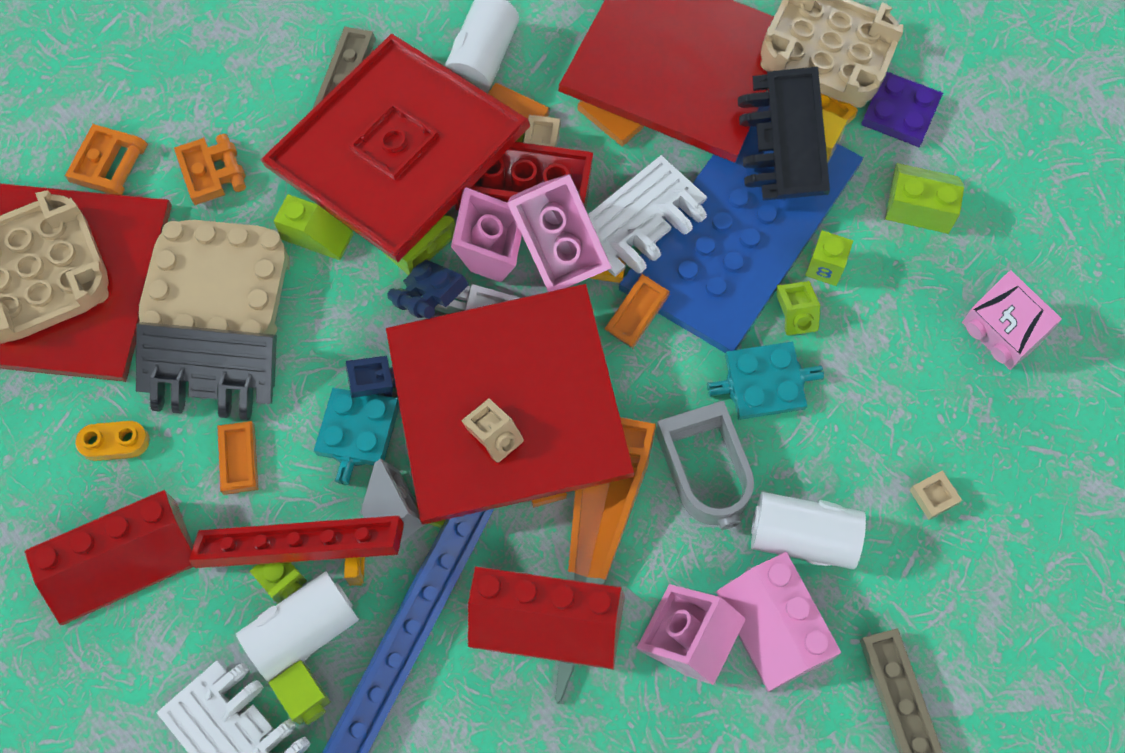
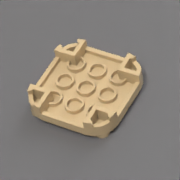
(840, 38)
(47, 266)
(215, 277)

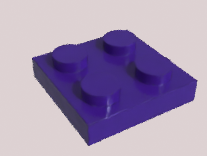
(902, 109)

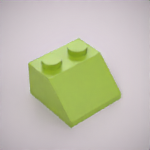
(924, 198)

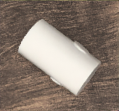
(483, 42)
(808, 530)
(297, 626)

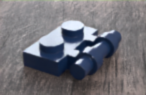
(433, 283)

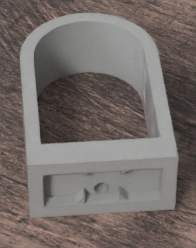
(694, 423)

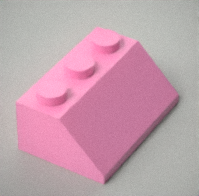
(559, 233)
(782, 622)

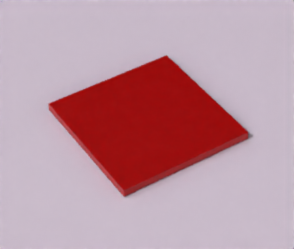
(673, 67)
(395, 145)
(104, 337)
(541, 368)

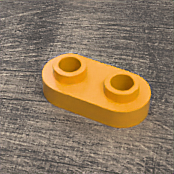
(110, 440)

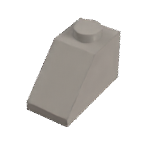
(390, 496)

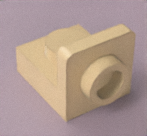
(543, 131)
(493, 430)

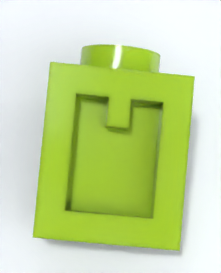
(799, 307)
(278, 579)

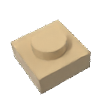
(935, 495)

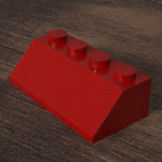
(532, 164)
(111, 557)
(544, 617)

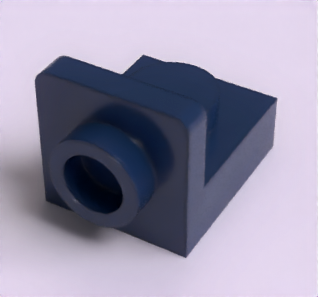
(370, 377)

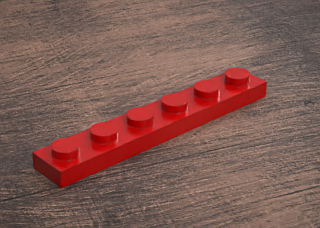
(297, 542)

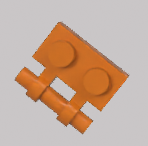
(199, 170)

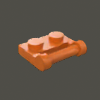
(97, 156)

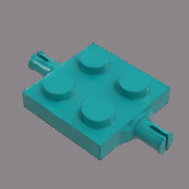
(765, 380)
(356, 430)

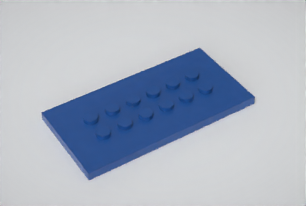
(740, 251)

